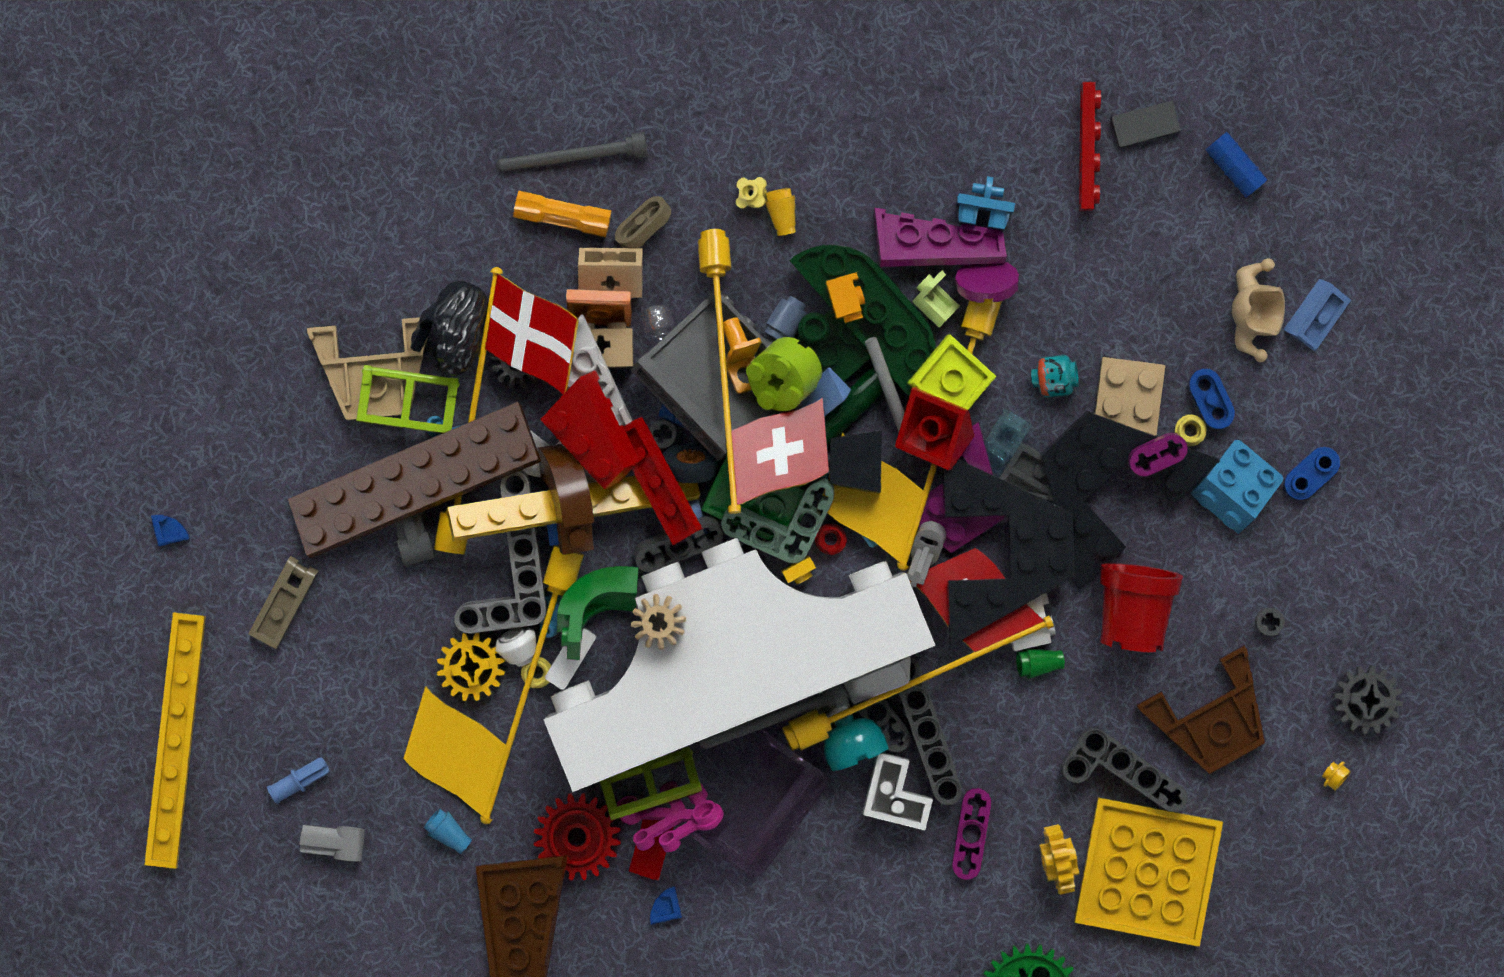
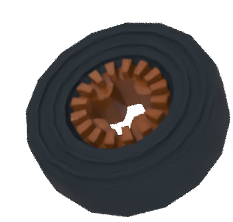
(691, 463)

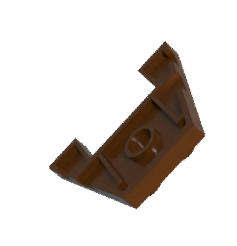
(1220, 728)

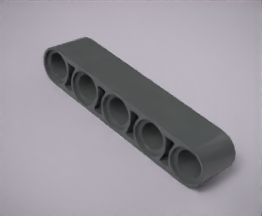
(934, 743)

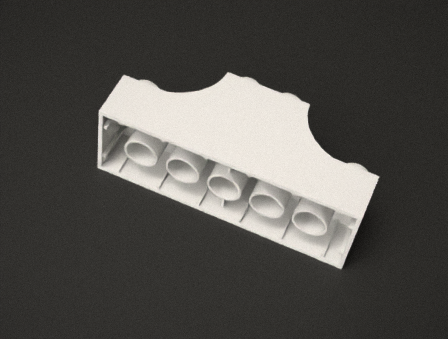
(741, 656)

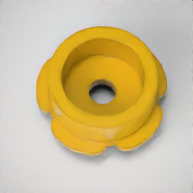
(1335, 775)

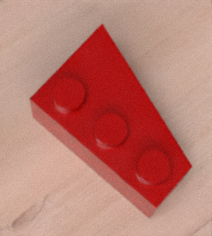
(591, 431)

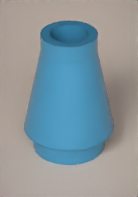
(446, 830)

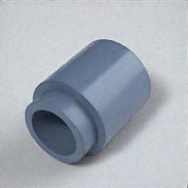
(785, 318)

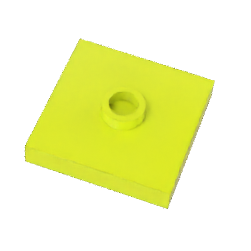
(953, 374)

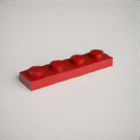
(1089, 133)
(661, 485)

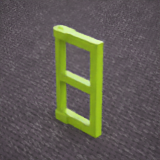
(410, 377)
(655, 798)

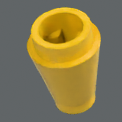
(781, 209)

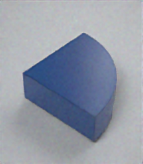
(168, 530)
(666, 907)

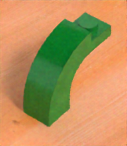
(593, 593)

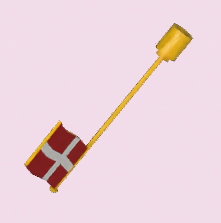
(527, 336)

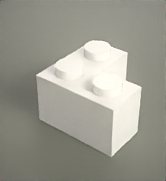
(887, 799)

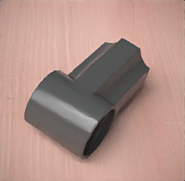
(414, 541)

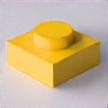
(799, 571)

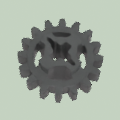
(1367, 714)

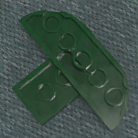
(887, 315)

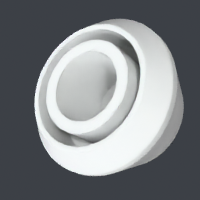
(517, 645)

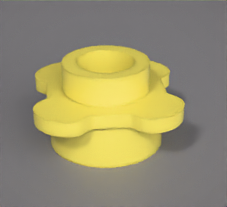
(758, 198)

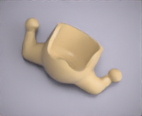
(1256, 309)

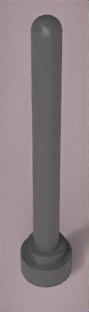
(633, 146)
(832, 697)

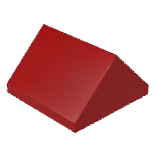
(934, 429)

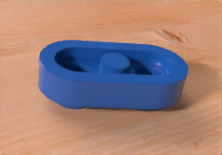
(1214, 397)
(1312, 473)

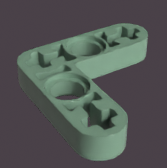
(782, 534)

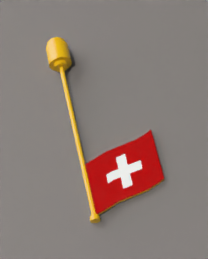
(777, 448)
(971, 565)

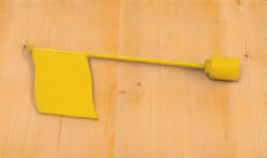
(895, 513)
(461, 751)

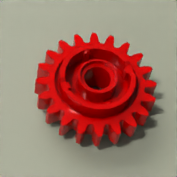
(589, 819)

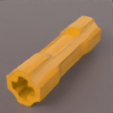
(563, 214)

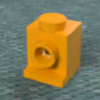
(845, 297)

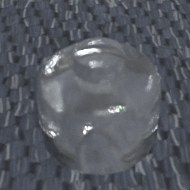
(657, 321)

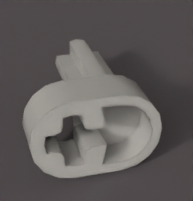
(925, 554)

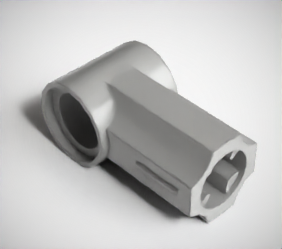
(340, 842)

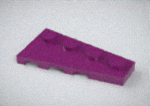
(929, 243)

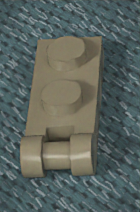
(282, 603)

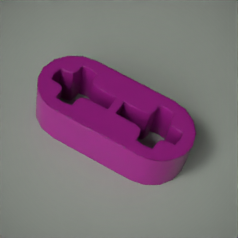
(1160, 461)

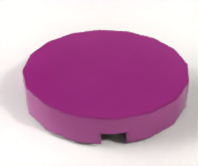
(987, 282)

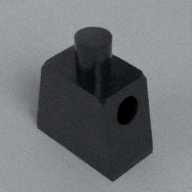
(856, 461)

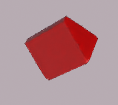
(650, 861)

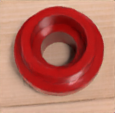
(831, 549)

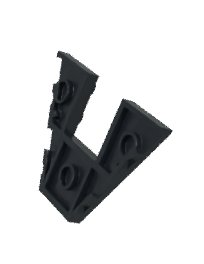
(1085, 460)
(1038, 548)

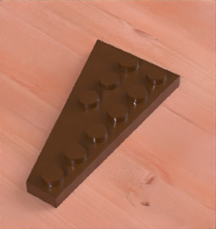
(520, 913)

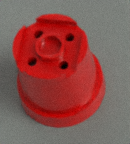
(1137, 605)

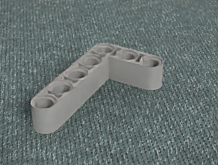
(523, 593)

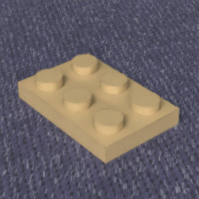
(1130, 393)

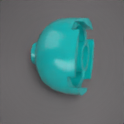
(853, 741)

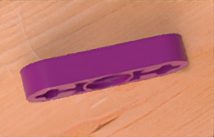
(960, 855)

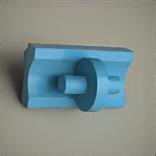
(998, 209)

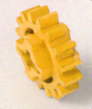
(457, 669)
(1059, 859)

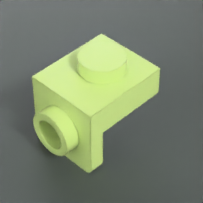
(934, 300)

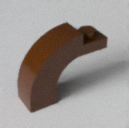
(570, 498)

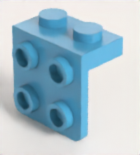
(1238, 486)

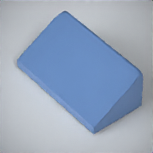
(1317, 314)
(829, 388)

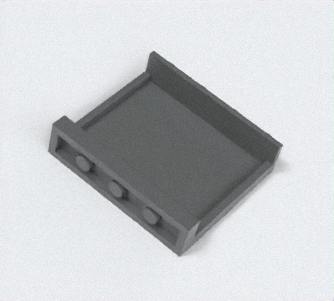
(687, 375)

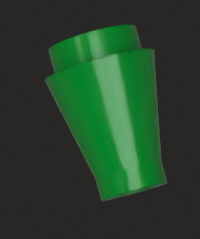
(1038, 662)

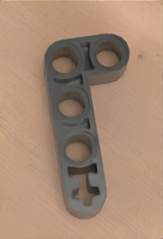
(1128, 773)

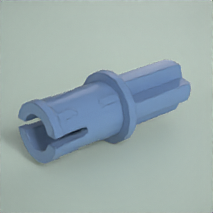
(298, 780)

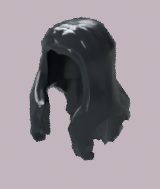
(458, 322)

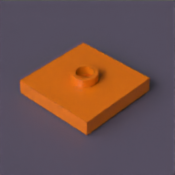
(600, 306)

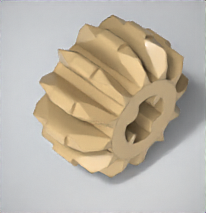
(648, 625)

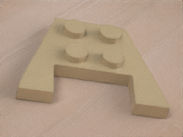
(346, 373)

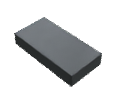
(1145, 124)

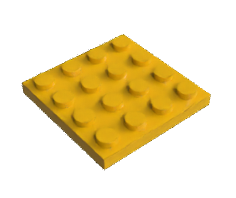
(1148, 871)

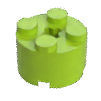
(784, 374)

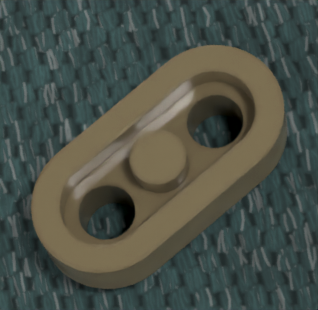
(643, 223)

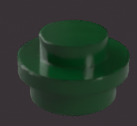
(814, 328)

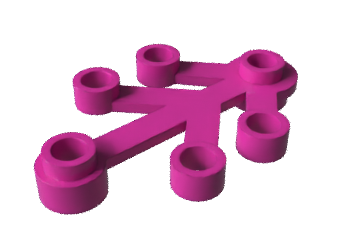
(703, 817)

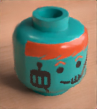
(1055, 376)

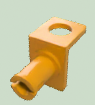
(740, 353)

